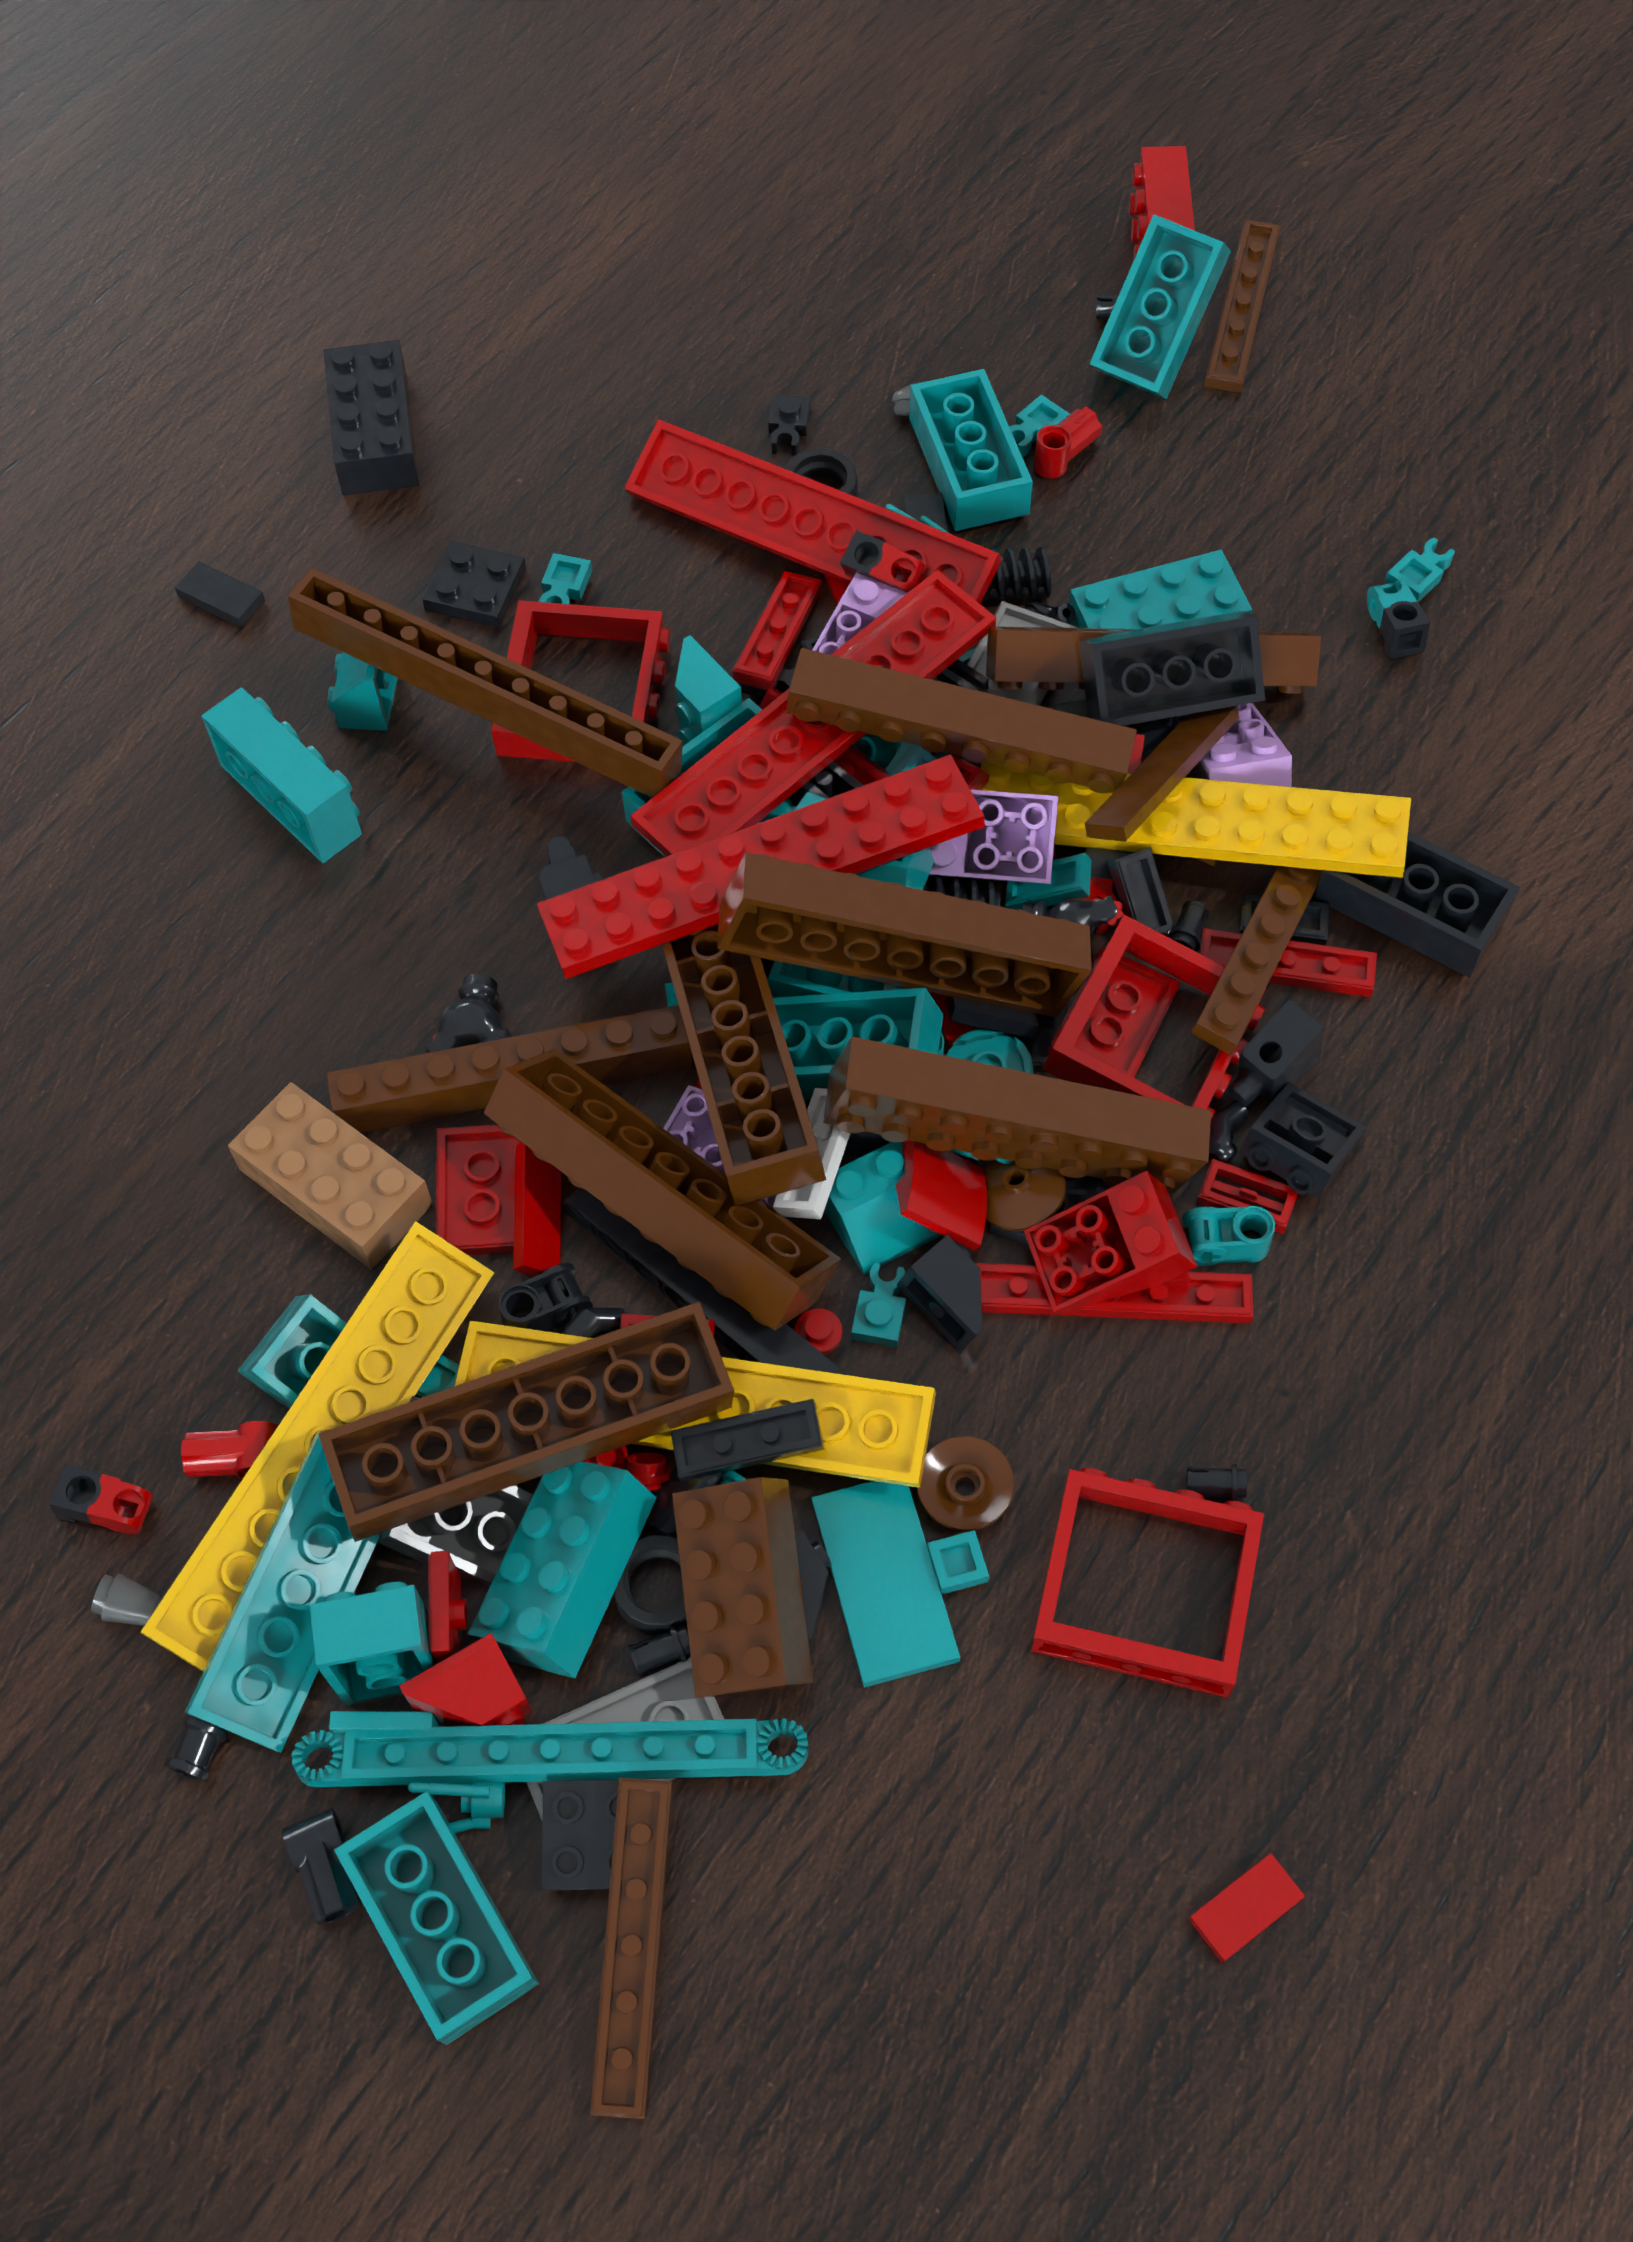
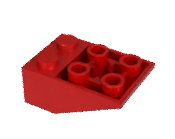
(1110, 1245)

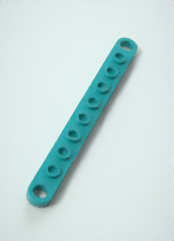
(551, 1752)

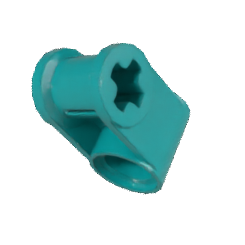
(1223, 1234)

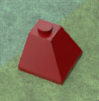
(470, 1689)

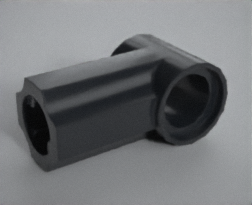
(312, 1853)

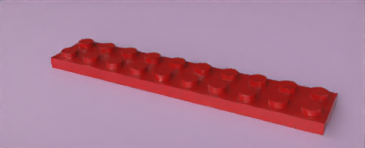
(790, 511)
(780, 752)
(686, 888)

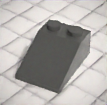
(472, 1532)

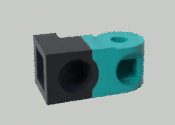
(1398, 618)

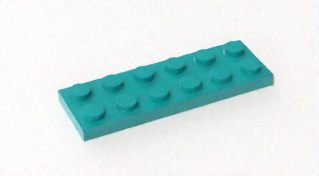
(267, 1646)

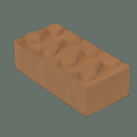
(331, 1175)

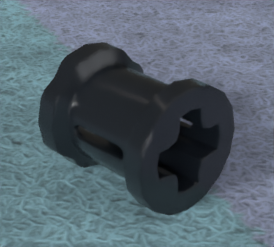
(196, 1749)

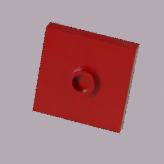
(446, 1607)

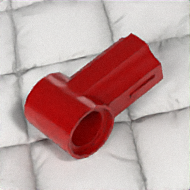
(1064, 441)
(225, 1451)

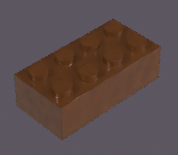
(742, 1587)

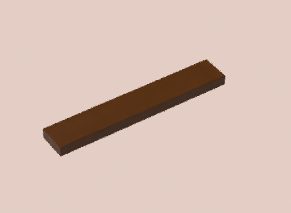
(1242, 306)
(1159, 774)
(631, 1949)

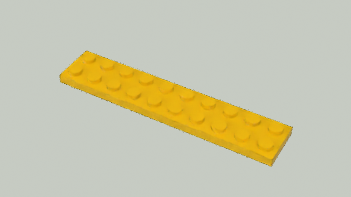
(1241, 823)
(368, 1369)
(866, 1424)

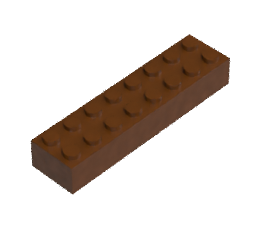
(902, 935)
(743, 1068)
(1013, 1115)
(661, 1187)
(526, 1421)

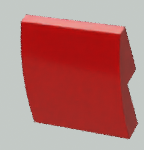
(943, 1193)

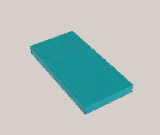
(885, 1581)

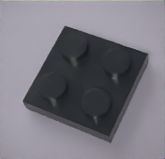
(474, 583)

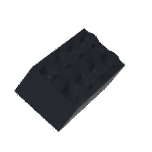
(370, 417)
(1173, 669)
(1436, 908)

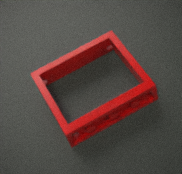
(586, 622)
(1169, 956)
(1132, 1656)

